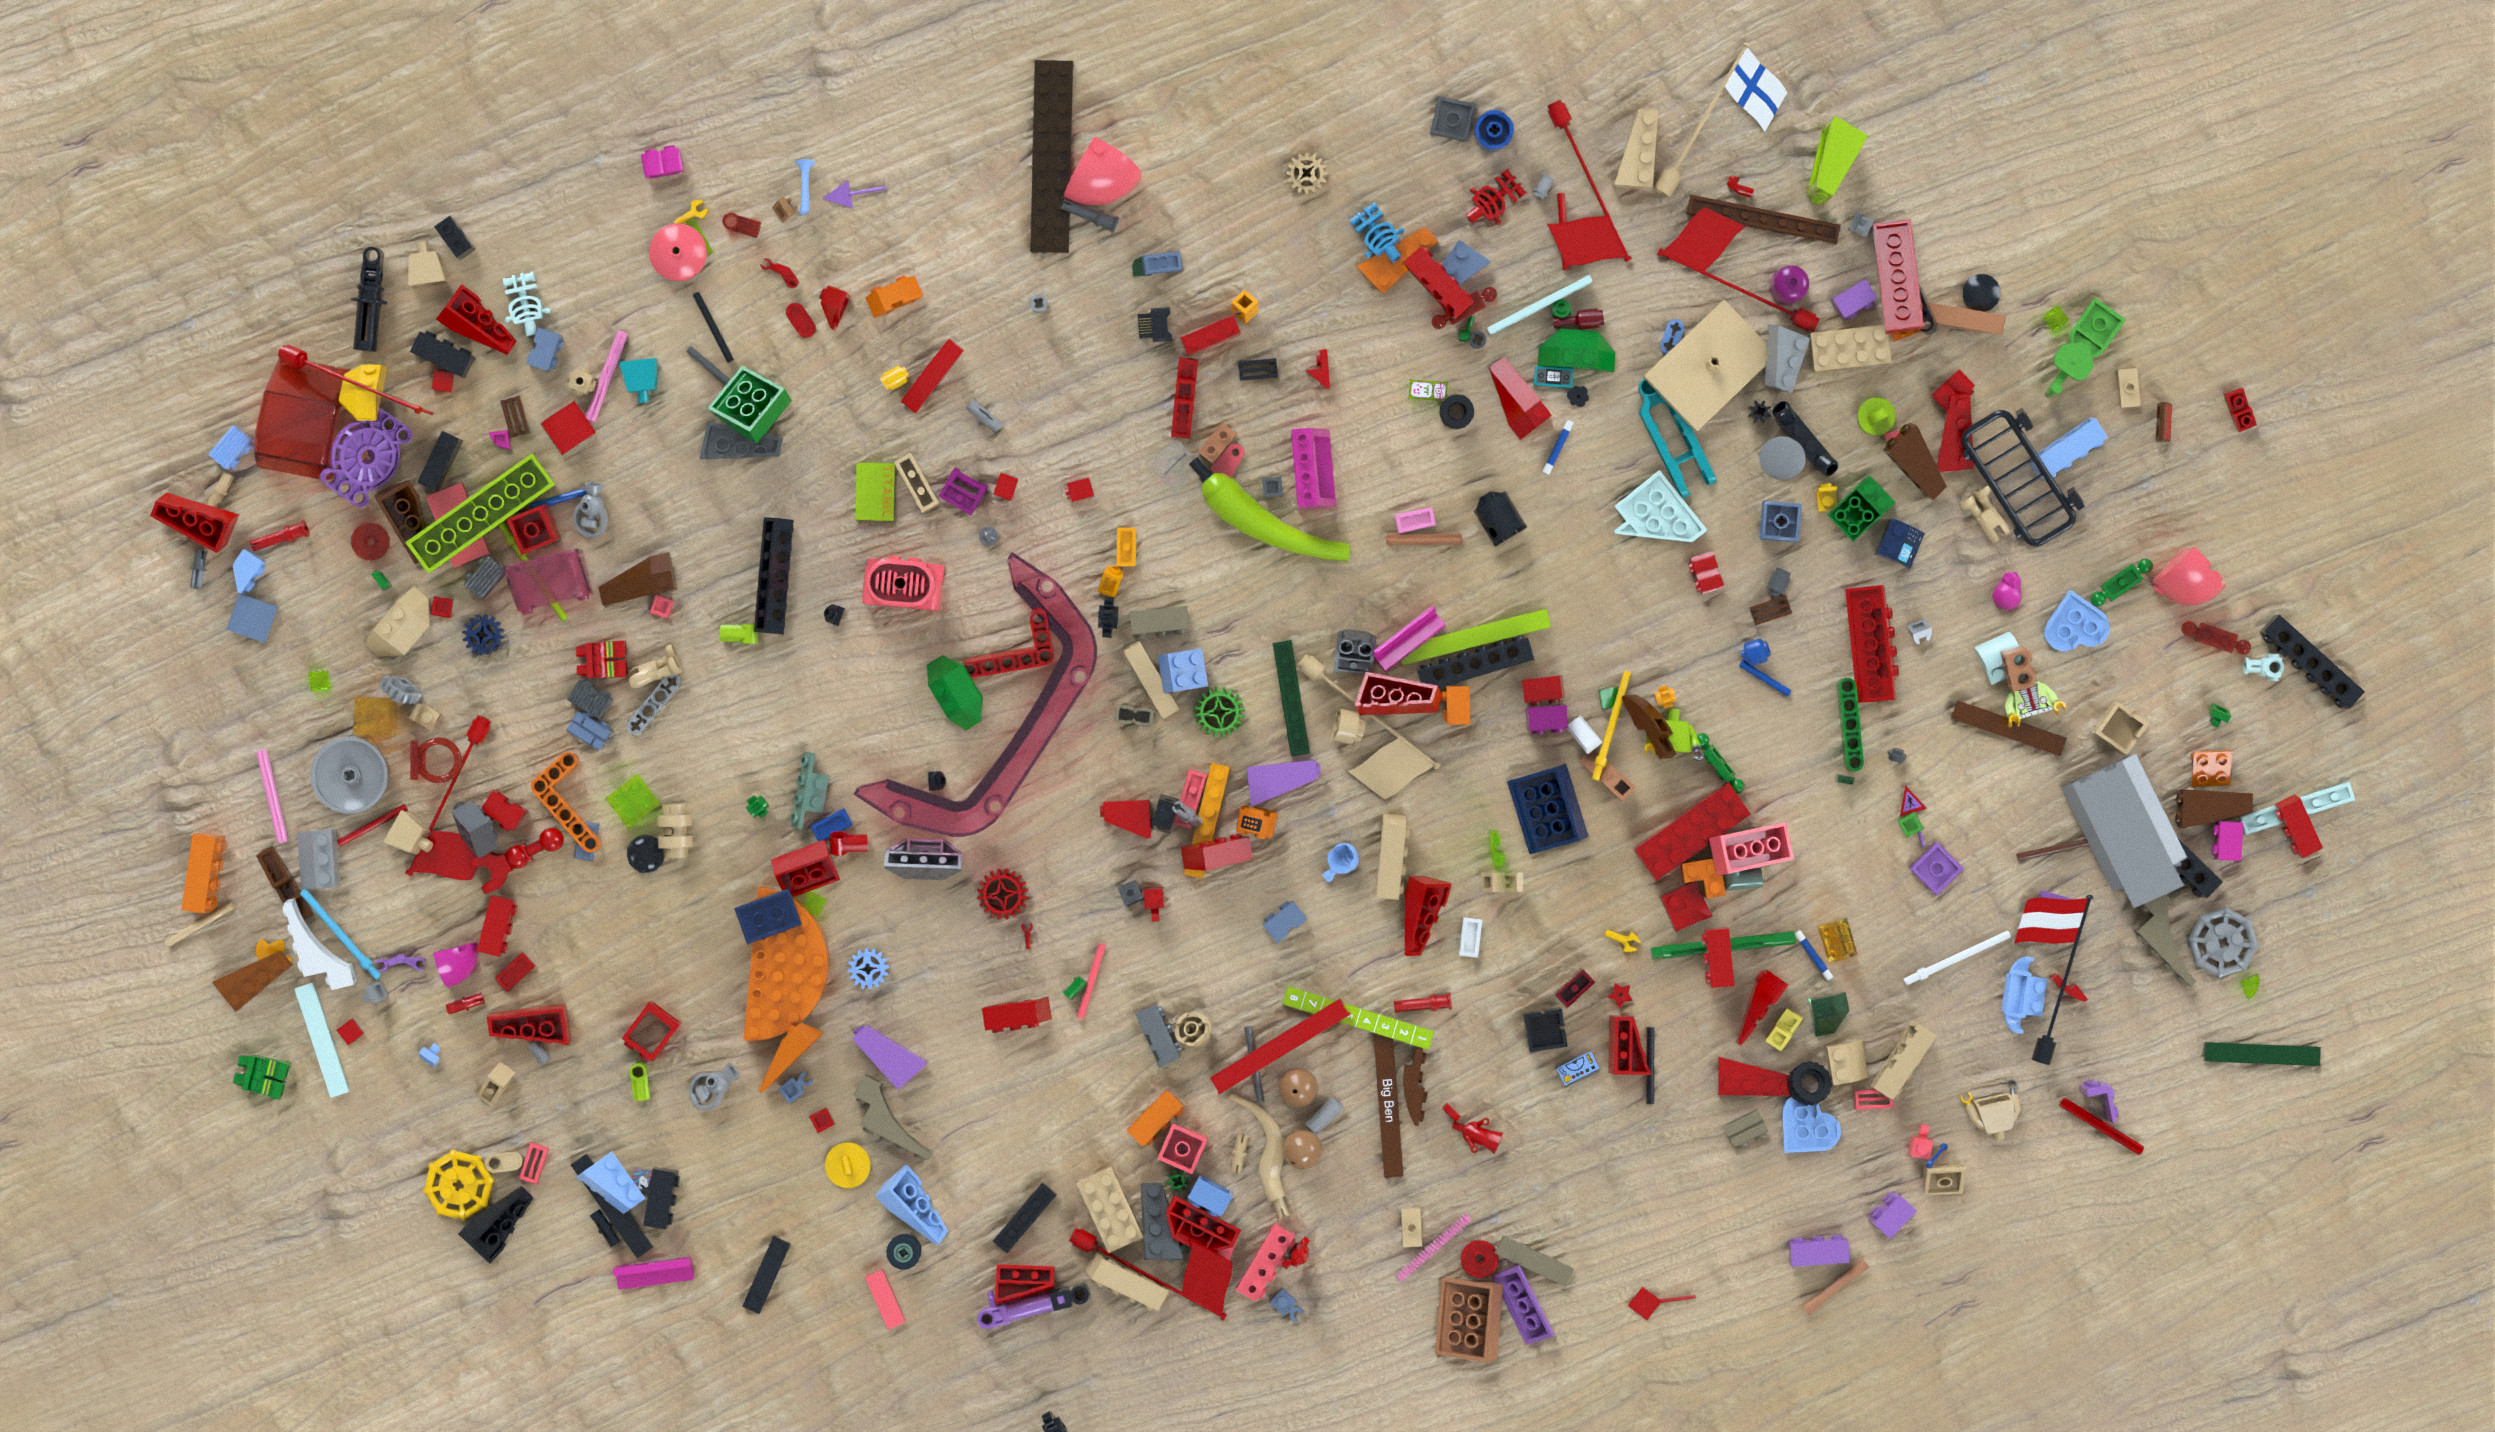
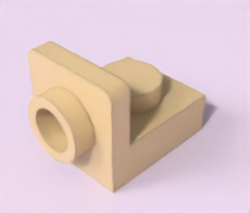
(424, 715)

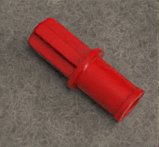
(465, 1003)

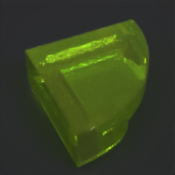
(2250, 985)

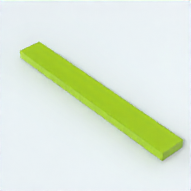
(1480, 635)

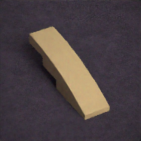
(1150, 679)

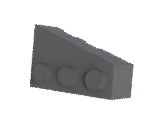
(1158, 1034)

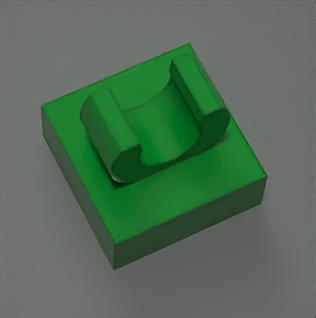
(2218, 713)

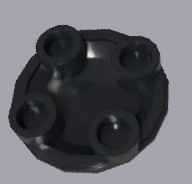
(1981, 292)
(644, 854)

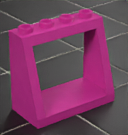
(1313, 468)

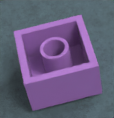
(1891, 1214)

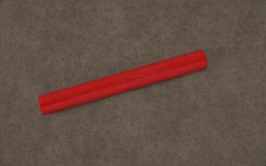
(2101, 1126)

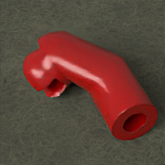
(1739, 189)

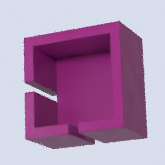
(1547, 718)

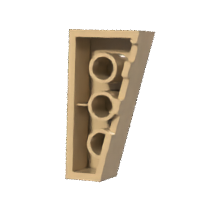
(1903, 1060)
(1126, 1282)

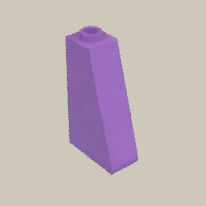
(1276, 779)
(889, 1056)

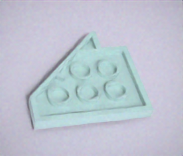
(1658, 513)

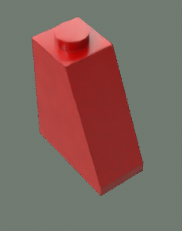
(1128, 815)

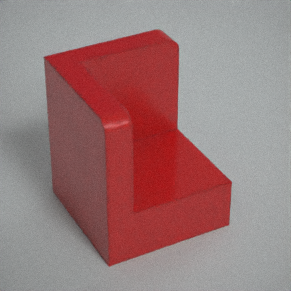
(1006, 487)

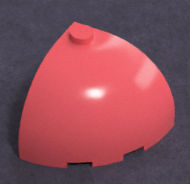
(1102, 176)
(2188, 579)

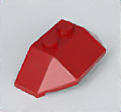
(1195, 1224)

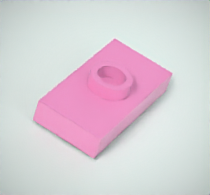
(1415, 520)

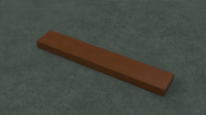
(1999, 725)

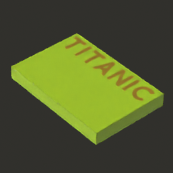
(875, 491)

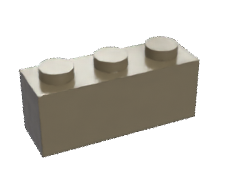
(1159, 621)

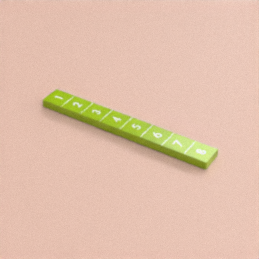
(1362, 1018)

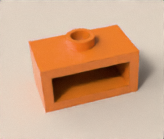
(1457, 705)

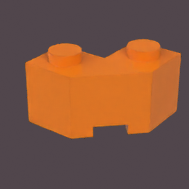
(898, 294)

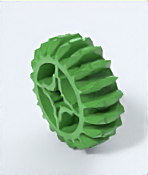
(1202, 714)

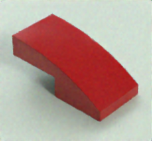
(2073, 990)

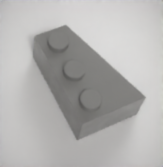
(1785, 357)

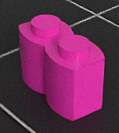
(662, 163)

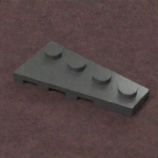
(1156, 1232)

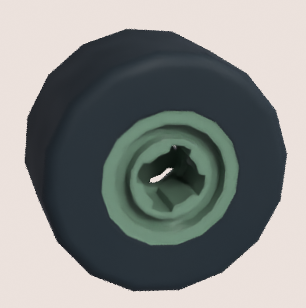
(908, 1247)

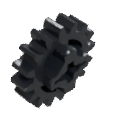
(1108, 617)
(1052, 1423)

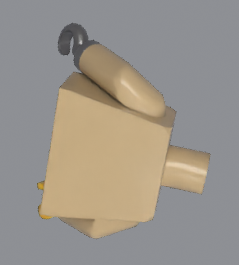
(1994, 1113)

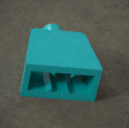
(640, 377)

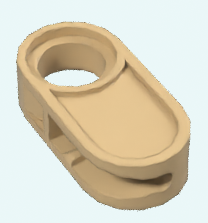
(508, 1161)

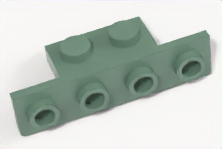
(810, 791)

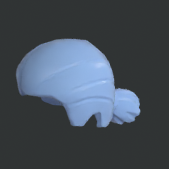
(1341, 860)

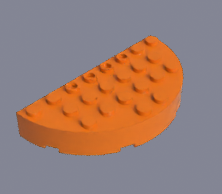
(785, 976)

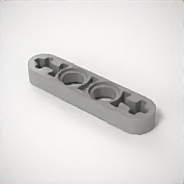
(657, 706)

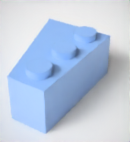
(612, 1183)

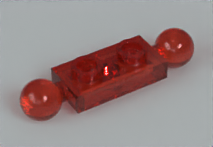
(1489, 294)
(2216, 637)

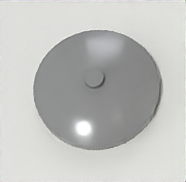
(350, 775)

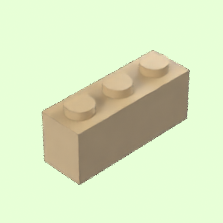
(917, 483)

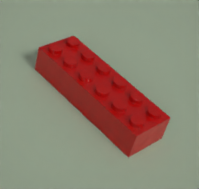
(1691, 831)

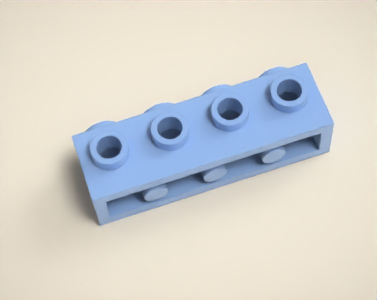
(2071, 446)

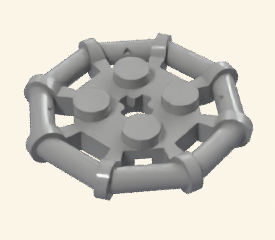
(2234, 942)

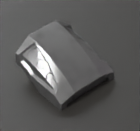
(1354, 651)

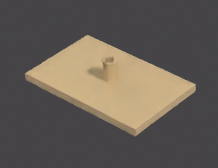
(1690, 379)

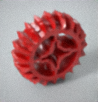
(1019, 891)

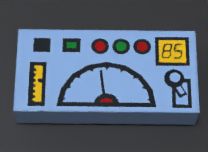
(1577, 1068)

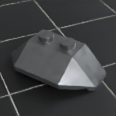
(923, 859)

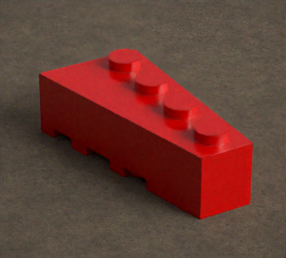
(541, 1023)

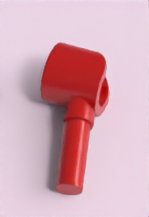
(1027, 935)

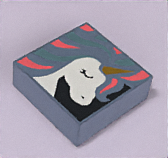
(642, 1178)

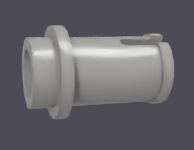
(1543, 187)
(538, 1051)

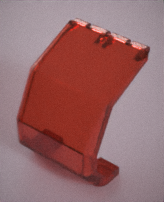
(298, 420)

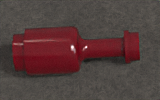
(1584, 319)

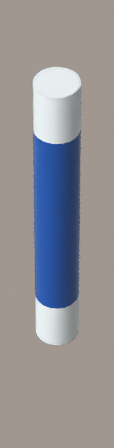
(1558, 446)
(1813, 955)

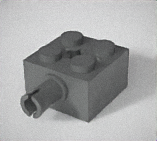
(475, 828)

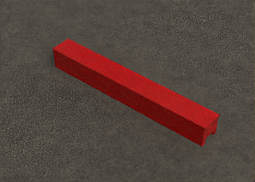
(1280, 1046)

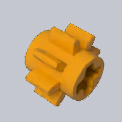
(1665, 696)

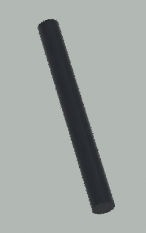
(713, 327)
(1650, 1062)

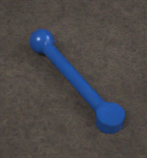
(1943, 1147)

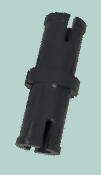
(605, 1228)

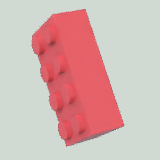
(1751, 848)

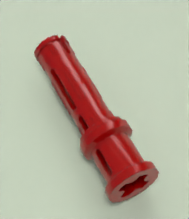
(288, 534)
(1432, 1002)

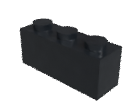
(442, 353)
(440, 461)
(661, 1198)

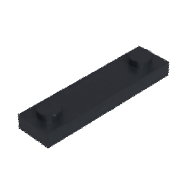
(1024, 1217)
(766, 1274)

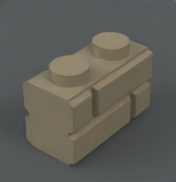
(1745, 1129)

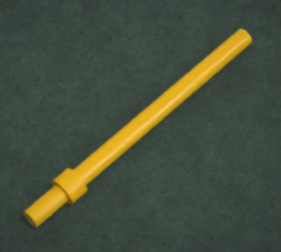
(1601, 760)

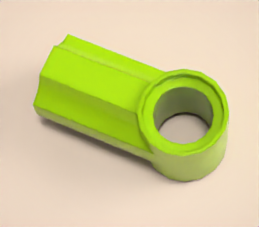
(743, 634)
(640, 1084)

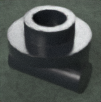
(833, 614)
(936, 780)

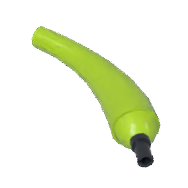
(1245, 514)

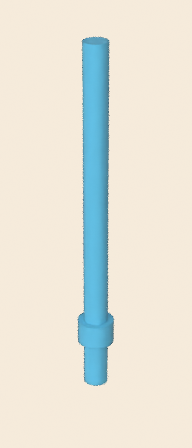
(365, 962)

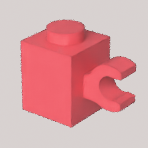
(1920, 1145)

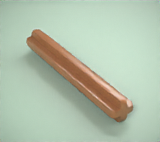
(1424, 539)

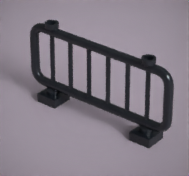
(2016, 424)

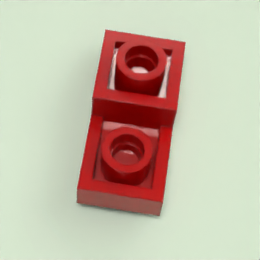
(2240, 410)

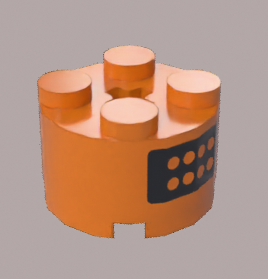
(1256, 821)

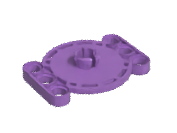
(362, 473)

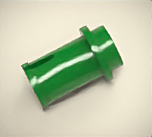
(1075, 987)

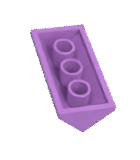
(1523, 1305)

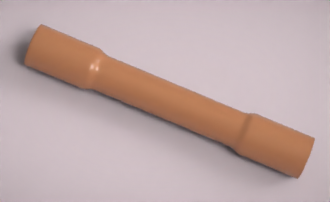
(1853, 1272)

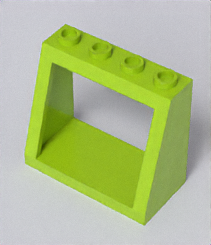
(1834, 156)

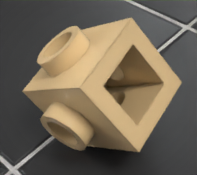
(588, 381)

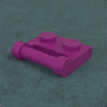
(958, 496)

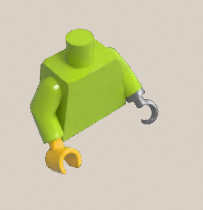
(1683, 738)

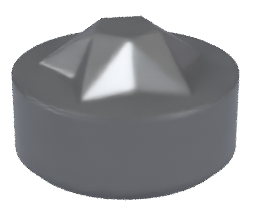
(988, 536)

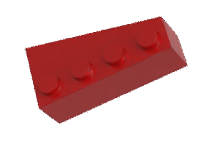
(1438, 282)
(196, 520)
(1394, 695)

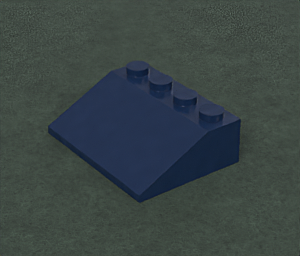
(1547, 809)

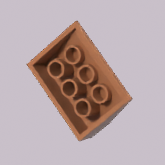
(1469, 1319)

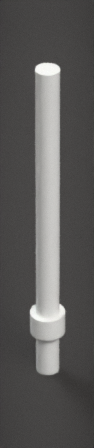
(1923, 973)

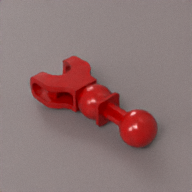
(515, 858)

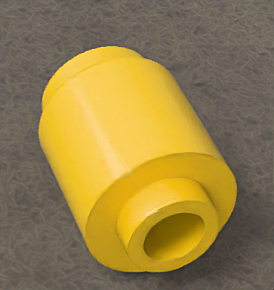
(894, 377)

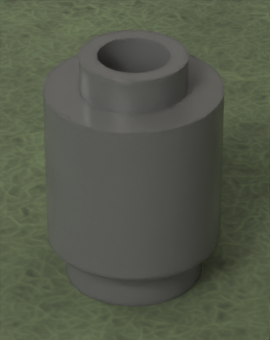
(1778, 582)

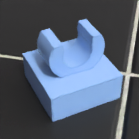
(430, 1055)

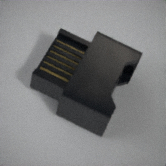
(1155, 325)

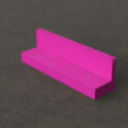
(1408, 639)
(654, 1273)

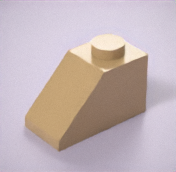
(496, 1084)

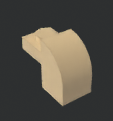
(1502, 882)

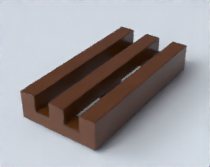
(516, 422)
(1786, 605)

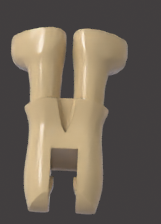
(1988, 518)
(656, 670)

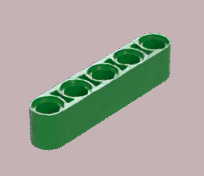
(1847, 734)

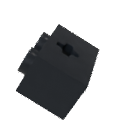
(455, 237)

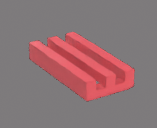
(1875, 1106)
(545, 1152)

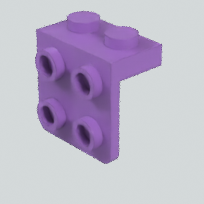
(2093, 1088)

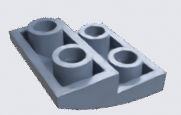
(252, 618)

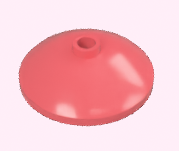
(685, 263)

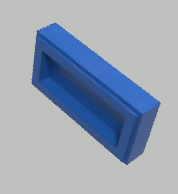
(836, 822)

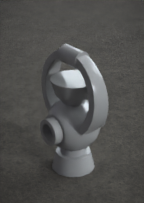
(591, 505)
(716, 1083)

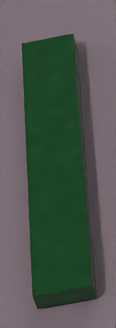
(1291, 698)
(2262, 1053)

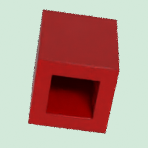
(1079, 490)

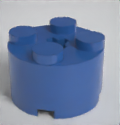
(1486, 139)

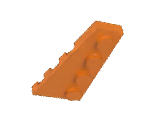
(1383, 272)

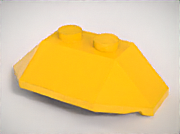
(359, 401)

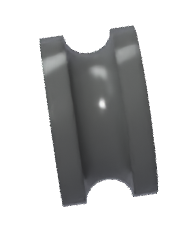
(1472, 337)

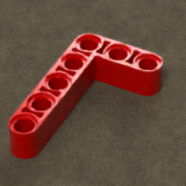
(1015, 655)

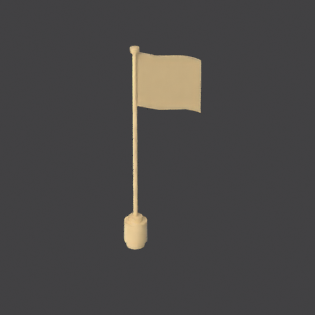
(1392, 764)

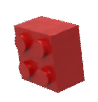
(533, 528)

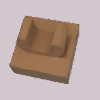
(783, 209)

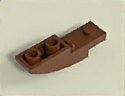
(1649, 719)
(1415, 1094)

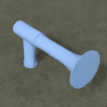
(805, 165)

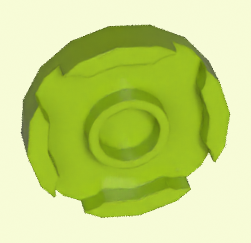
(1876, 416)

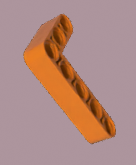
(563, 804)

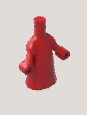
(1474, 1133)
(1298, 1254)

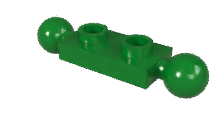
(2121, 582)
(1723, 770)

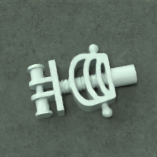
(529, 321)

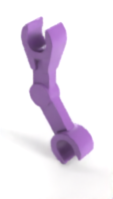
(401, 959)

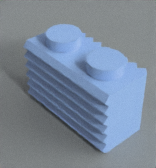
(231, 448)

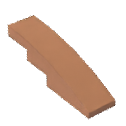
(1968, 319)

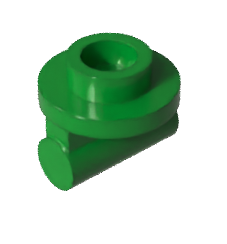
(1561, 308)

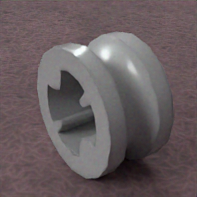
(1045, 303)

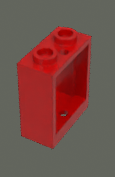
(663, 1016)

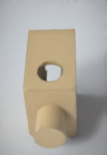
(425, 267)
(409, 834)

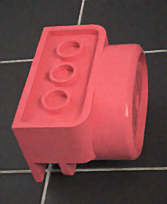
(922, 585)

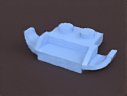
(2022, 994)

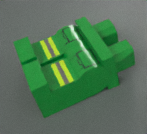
(256, 1075)

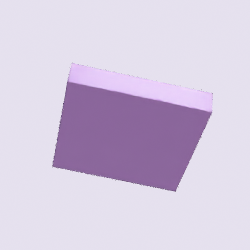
(1936, 868)

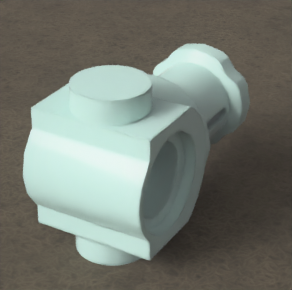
(2263, 666)

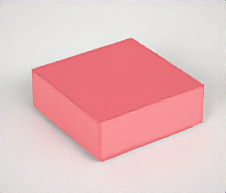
(661, 606)

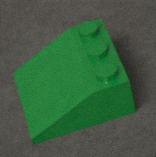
(750, 404)

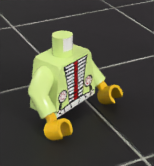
(2031, 702)

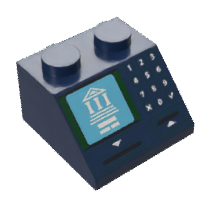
(1899, 543)

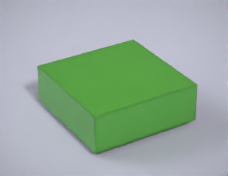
(1910, 824)

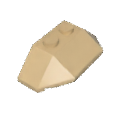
(401, 625)

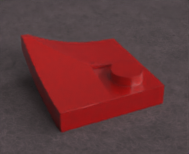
(1685, 906)

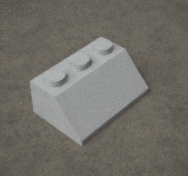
(318, 859)

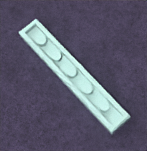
(1539, 305)
(2312, 802)
(322, 1040)

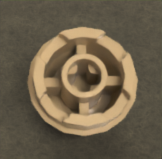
(1193, 1030)

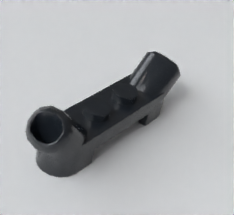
(1797, 430)

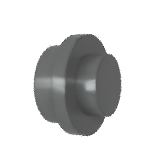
(1897, 755)

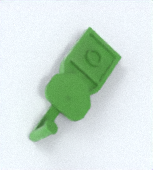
(2086, 341)

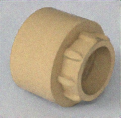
(1347, 727)

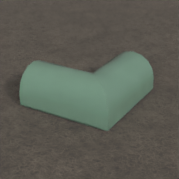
(1743, 879)

